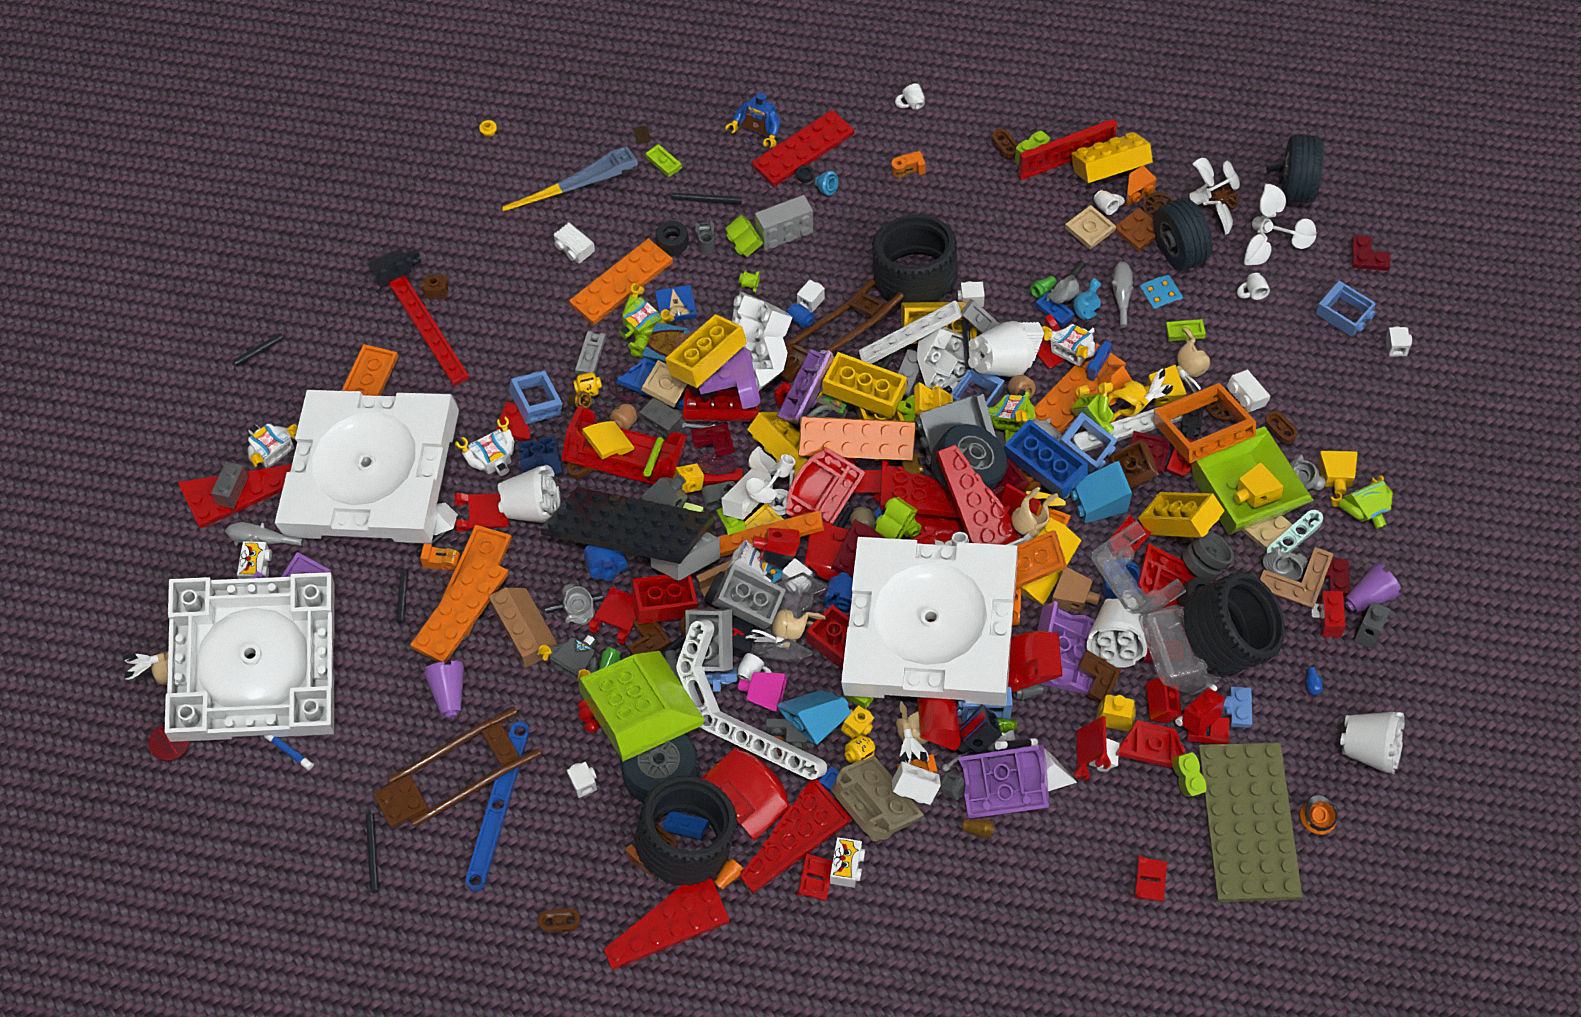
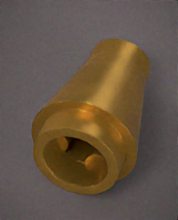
(580, 399)
(980, 827)

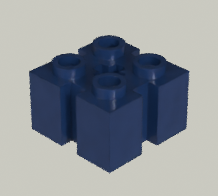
(540, 454)

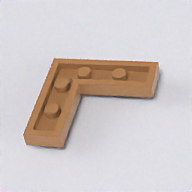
(1307, 591)

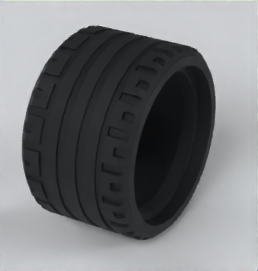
(915, 236)
(1256, 617)
(692, 796)

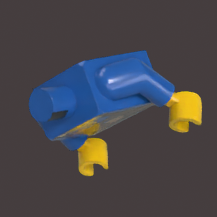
(758, 117)

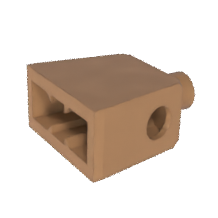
(1074, 591)

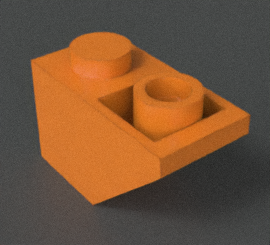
(1139, 185)
(1117, 376)

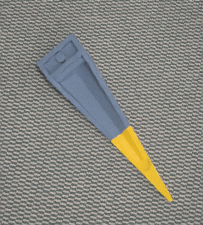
(604, 168)

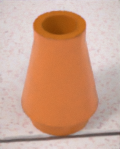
(730, 871)

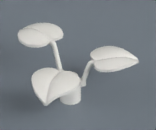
(1203, 195)
(1274, 201)
(762, 462)

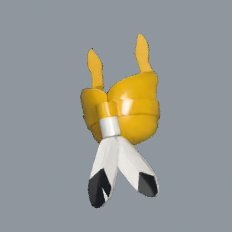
(1138, 396)

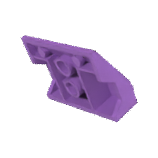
(806, 386)
(1073, 636)
(1005, 781)

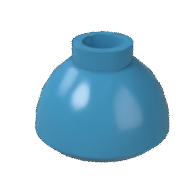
(827, 182)

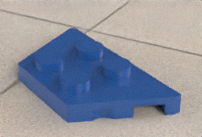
(637, 375)

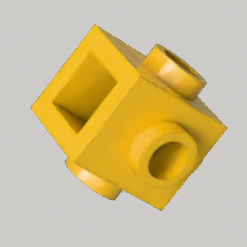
(693, 476)
(858, 723)

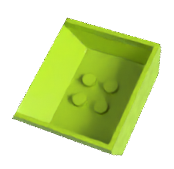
(1223, 469)
(639, 703)

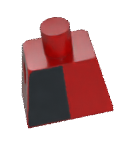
(777, 546)

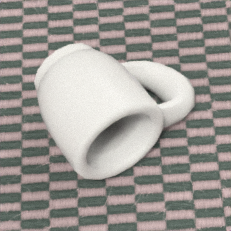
(913, 95)
(1108, 202)
(1256, 286)
(750, 664)

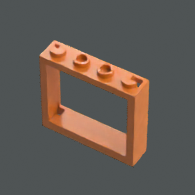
(1212, 442)

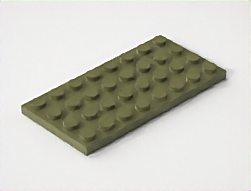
(1249, 823)

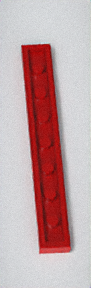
(429, 330)

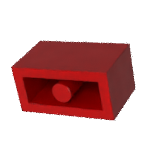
(1332, 614)
(1163, 701)
(1203, 711)

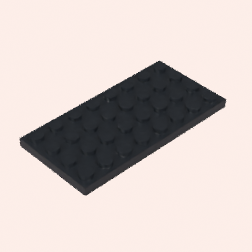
(628, 525)

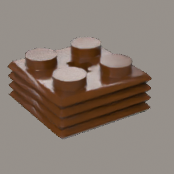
(1139, 454)

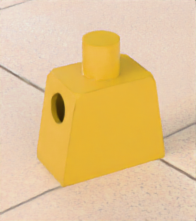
(1172, 378)
(1338, 469)
(1258, 487)
(1119, 712)

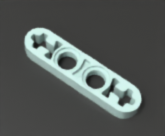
(1297, 538)

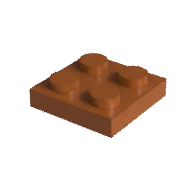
(1136, 230)

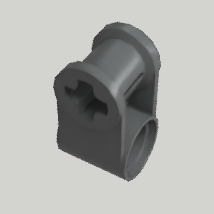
(705, 236)
(713, 494)

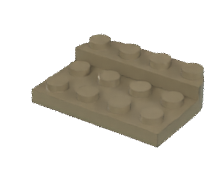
(870, 800)

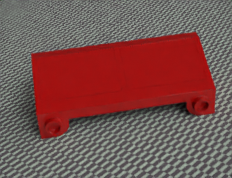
(629, 465)

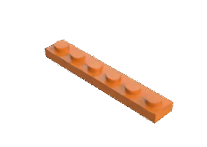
(805, 524)

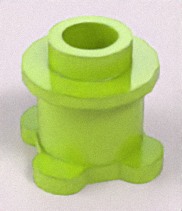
(749, 280)
(638, 347)
(913, 529)

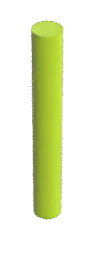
(653, 456)

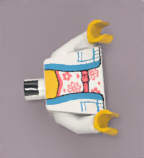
(1072, 343)
(270, 443)
(490, 452)

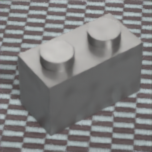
(661, 417)
(229, 485)

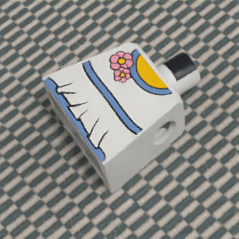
(749, 559)

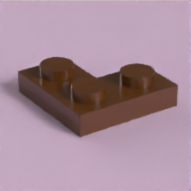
(652, 638)
(1102, 672)

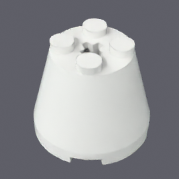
(1002, 350)
(530, 495)
(1117, 635)
(1374, 739)

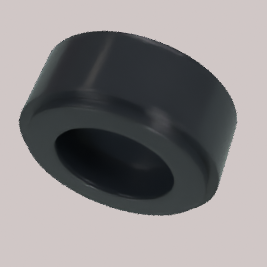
(805, 173)

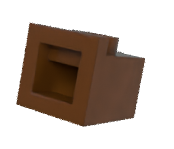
(435, 287)

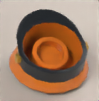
(1318, 815)

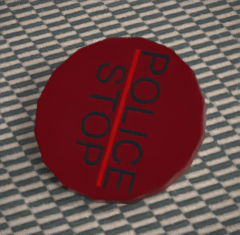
(162, 748)

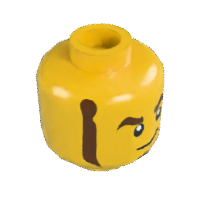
(589, 383)
(859, 749)

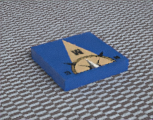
(678, 301)

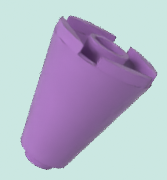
(1374, 587)
(446, 686)

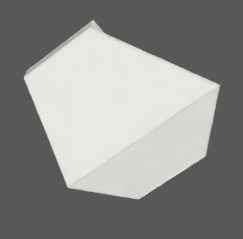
(445, 518)
(1056, 773)

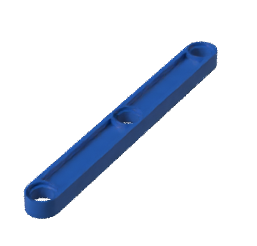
(493, 818)

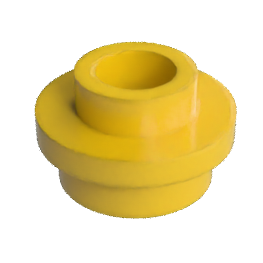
(488, 128)

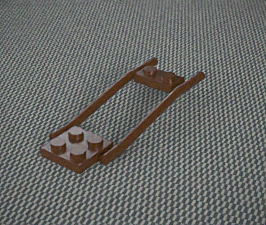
(859, 302)
(404, 802)

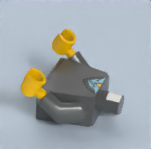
(572, 657)

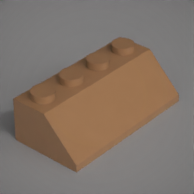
(522, 623)

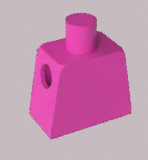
(765, 689)

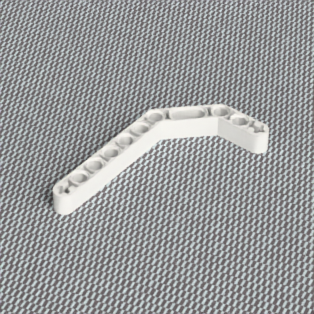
(701, 634)

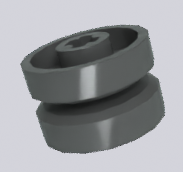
(1208, 556)

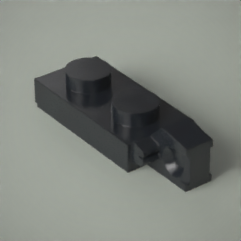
(1192, 423)

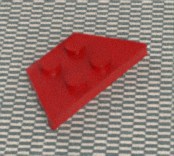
(1151, 744)

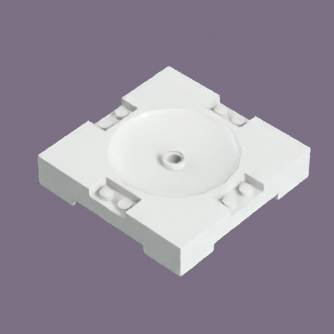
(367, 466)
(957, 655)
(277, 692)

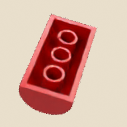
(722, 406)
(939, 721)

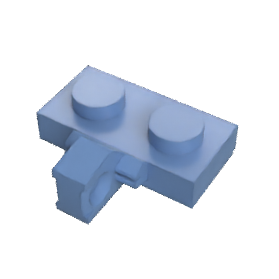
(721, 677)
(1239, 707)

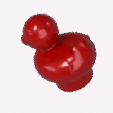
(587, 716)

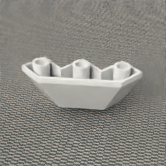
(759, 319)
(941, 357)
(768, 359)

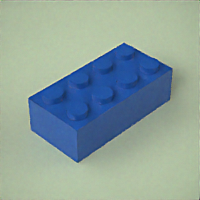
(1046, 459)

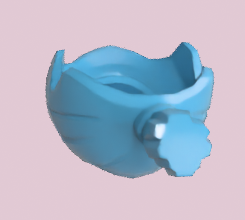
(1087, 302)

